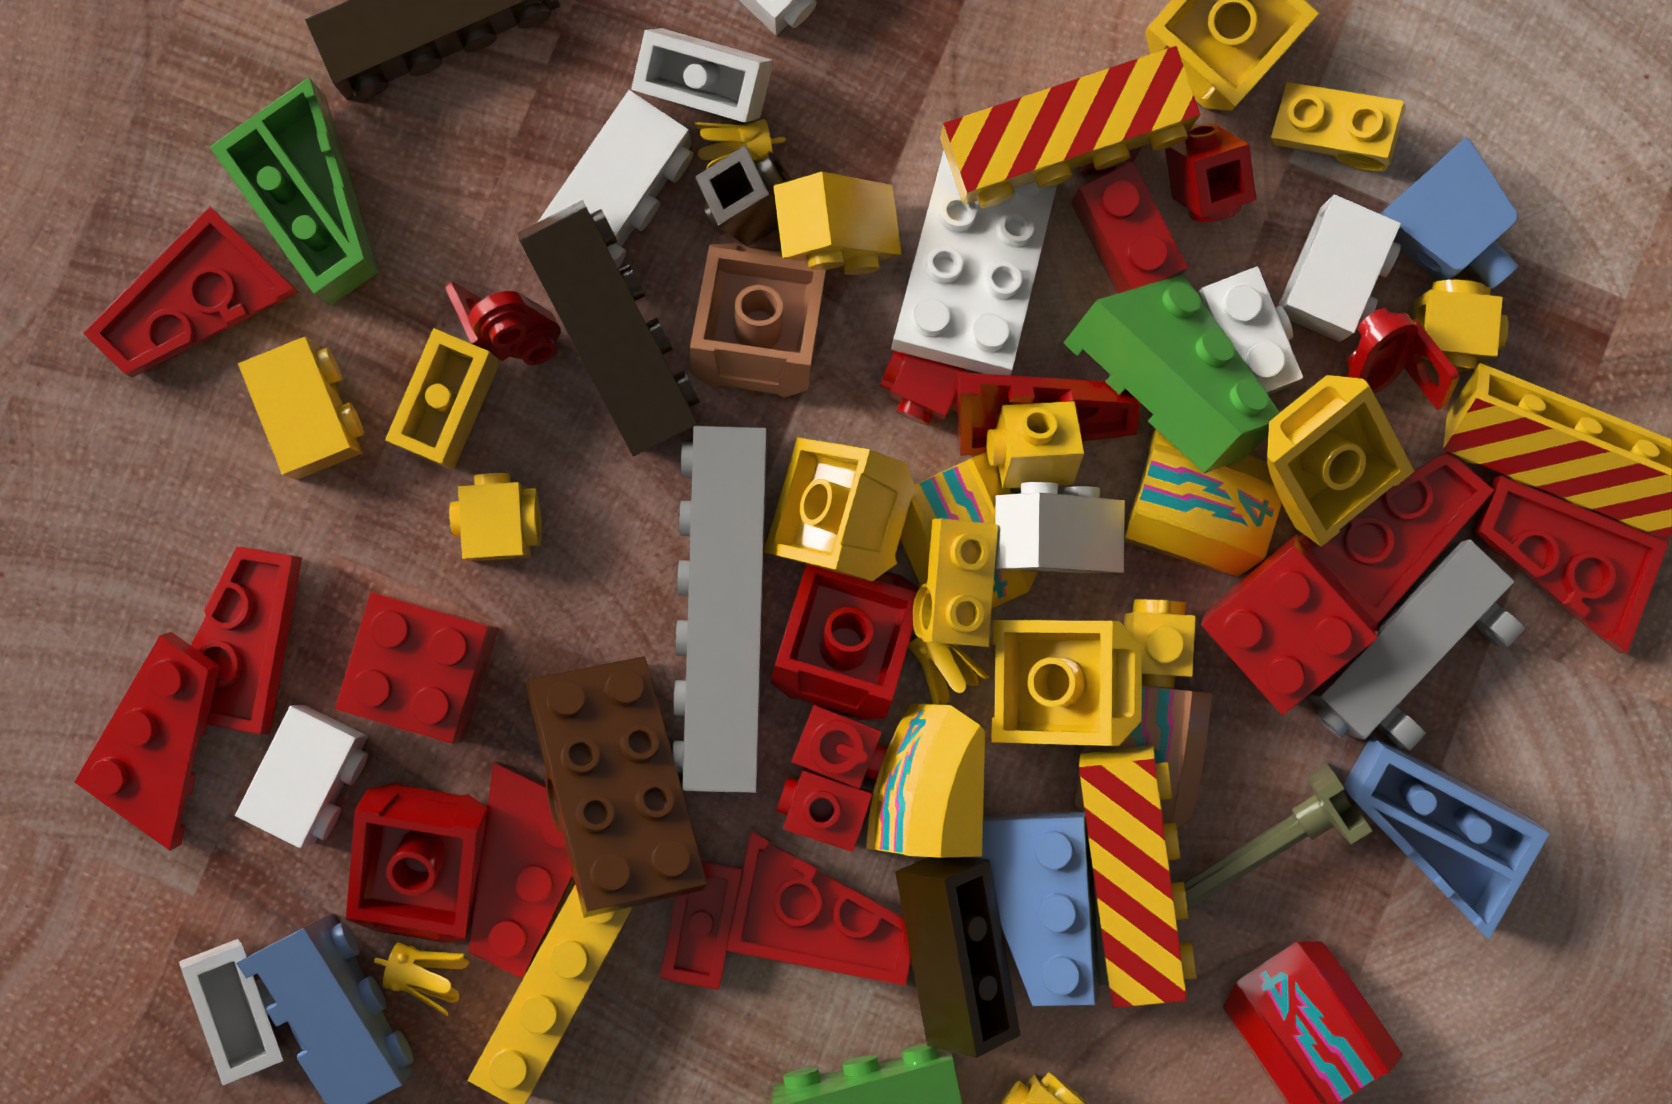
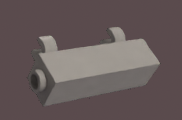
(1411, 640)

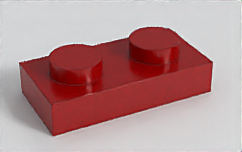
(702, 929)

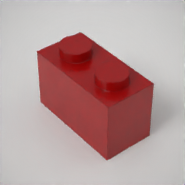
(1127, 229)

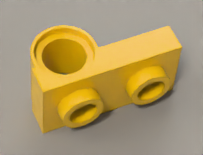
(1339, 123)
(959, 585)

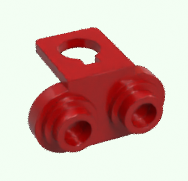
(507, 324)
(1395, 343)

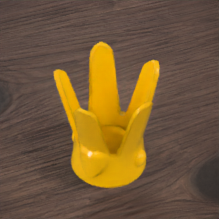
(733, 137)
(946, 662)
(406, 973)

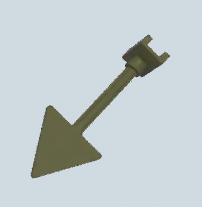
(1310, 818)

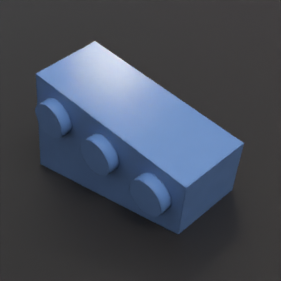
(1449, 829)
(1046, 902)
(332, 1013)

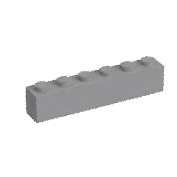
(723, 609)

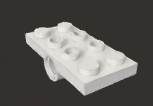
(973, 277)

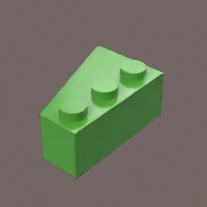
(301, 189)
(1180, 367)
(917, 1078)

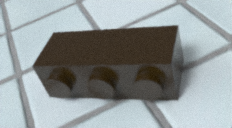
(958, 954)

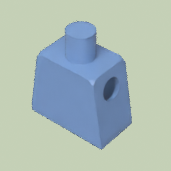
(1455, 218)

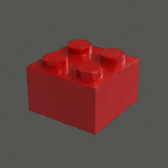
(1290, 625)
(416, 668)

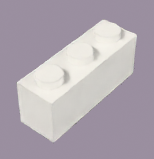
(627, 169)

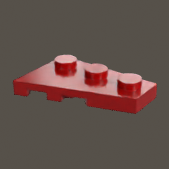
(188, 296)
(1098, 407)
(1402, 532)
(1575, 556)
(248, 636)
(152, 741)
(520, 873)
(812, 921)

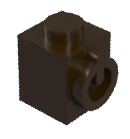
(742, 194)

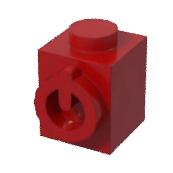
(1211, 173)
(921, 387)
(840, 747)
(824, 809)

